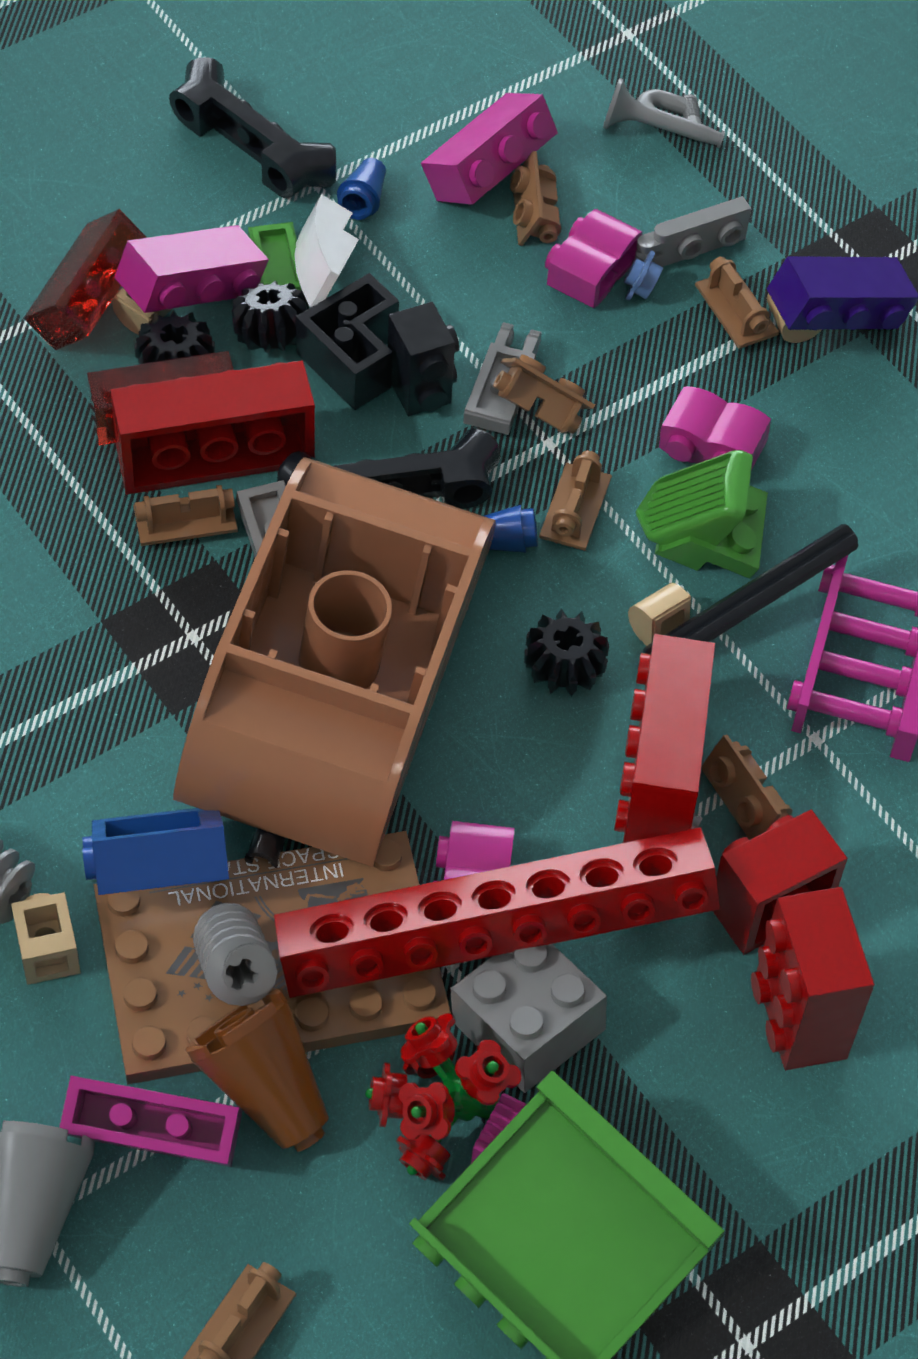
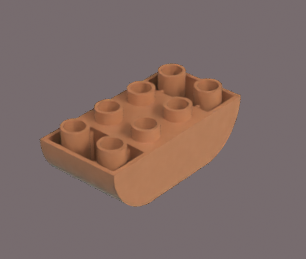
(332, 660)

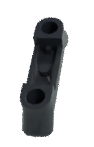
(286, 163)
(455, 474)

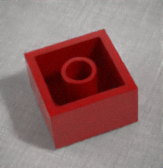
(785, 860)

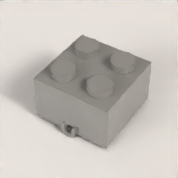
(532, 1007)

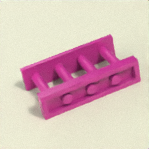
(898, 722)

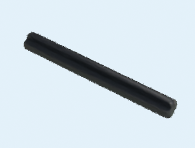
(768, 586)

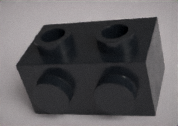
(422, 358)

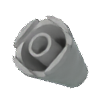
(36, 1193)

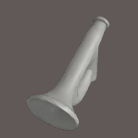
(626, 107)

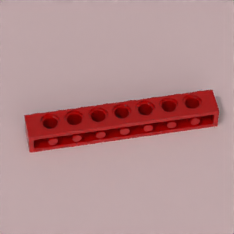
(496, 912)

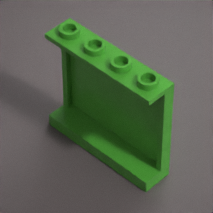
(566, 1229)

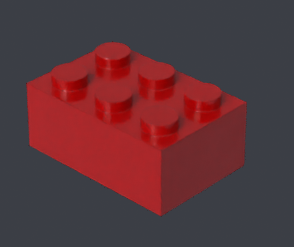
(812, 978)

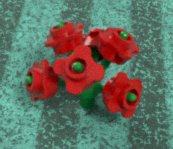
(466, 1091)

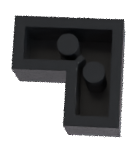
(348, 339)

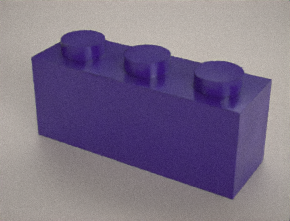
(842, 293)

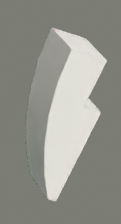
(323, 249)

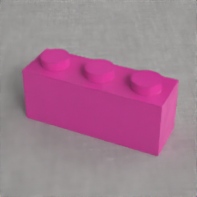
(489, 148)
(190, 268)
(151, 1121)

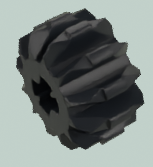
(268, 315)
(172, 338)
(566, 652)

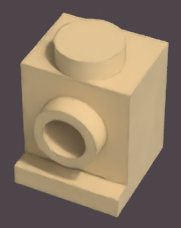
(45, 937)

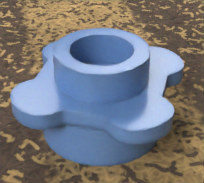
(642, 277)

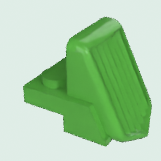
(707, 515)

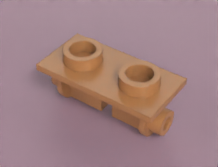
(534, 201)
(735, 304)
(559, 399)
(576, 502)
(184, 518)
(739, 785)
(244, 1316)

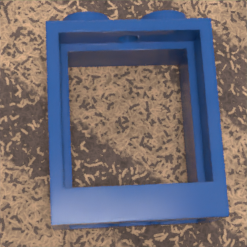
(156, 850)

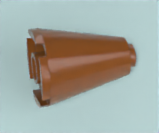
(265, 1071)

